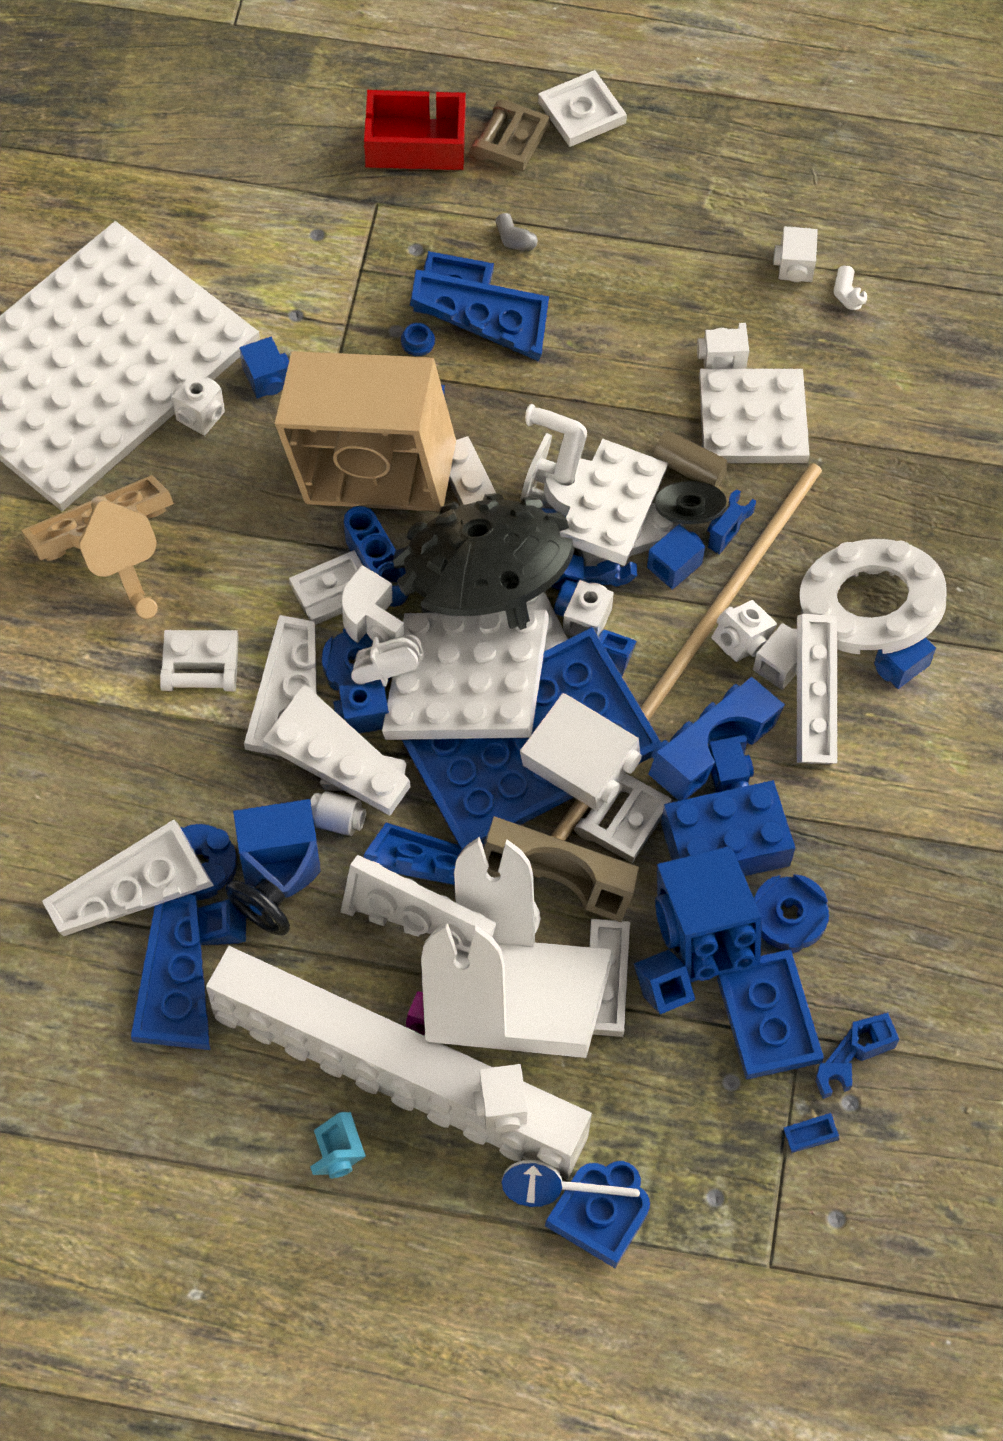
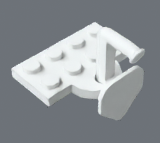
(599, 497)

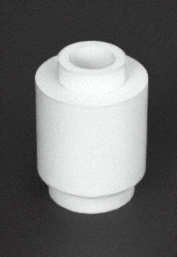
(337, 813)

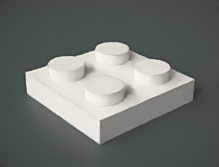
(582, 108)

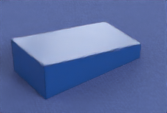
(811, 1133)

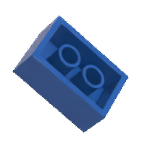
(742, 817)

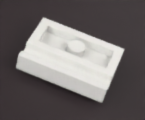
(322, 586)

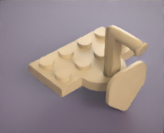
(110, 534)

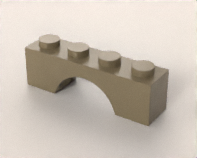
(598, 880)

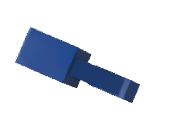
(604, 573)
(838, 1064)

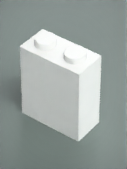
(581, 752)

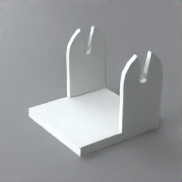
(509, 986)

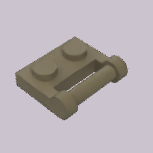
(519, 138)

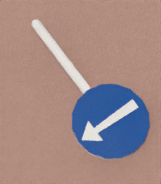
(539, 1184)

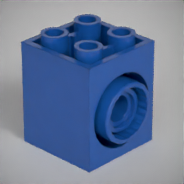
(708, 914)

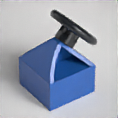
(276, 859)

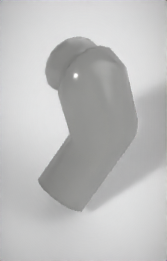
(514, 237)

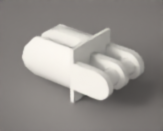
(387, 659)

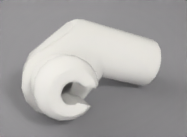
(845, 292)

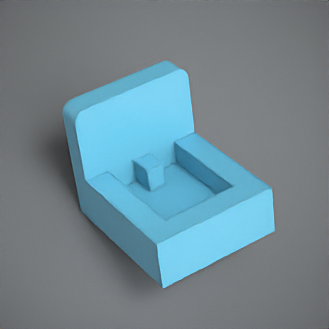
(338, 1146)

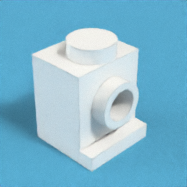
(724, 348)

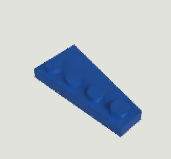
(414, 854)
(172, 985)

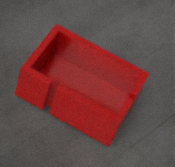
(404, 135)

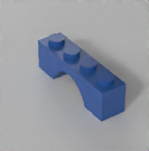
(686, 761)

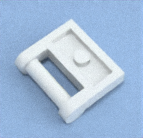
(199, 651)
(631, 824)

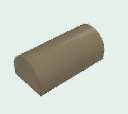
(691, 459)

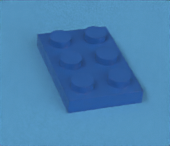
(770, 1017)

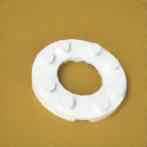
(891, 632)

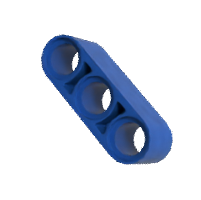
(371, 542)

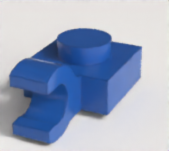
(727, 525)

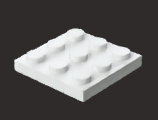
(754, 415)

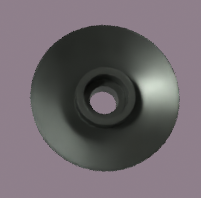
(690, 502)

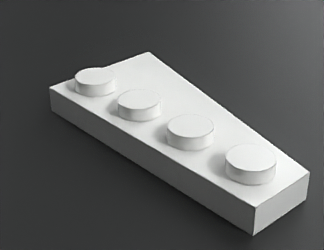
(287, 669)
(328, 747)
(404, 902)

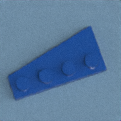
(491, 311)

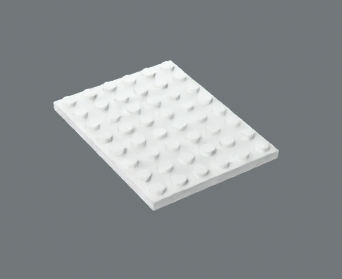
(98, 359)

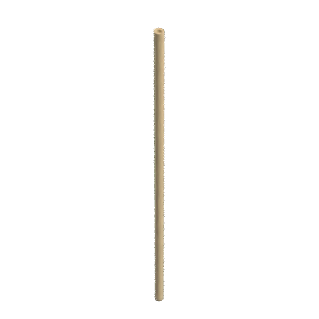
(708, 622)

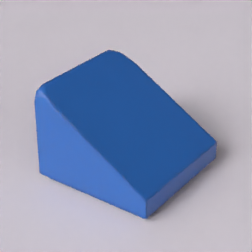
(618, 647)
(221, 924)

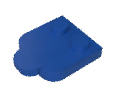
(599, 1221)

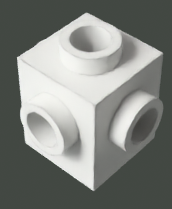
(198, 403)
(743, 630)

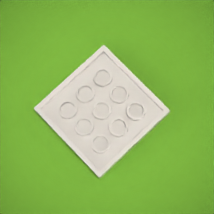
(469, 678)

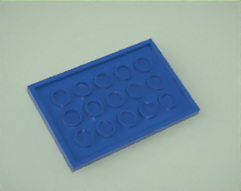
(486, 776)

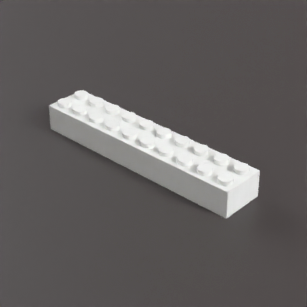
(386, 1059)

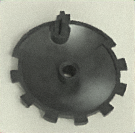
(485, 557)

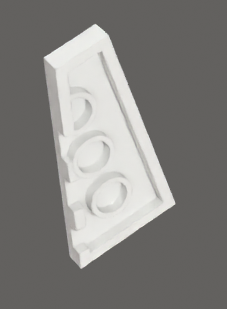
(133, 880)

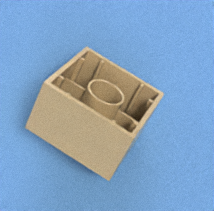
(366, 430)

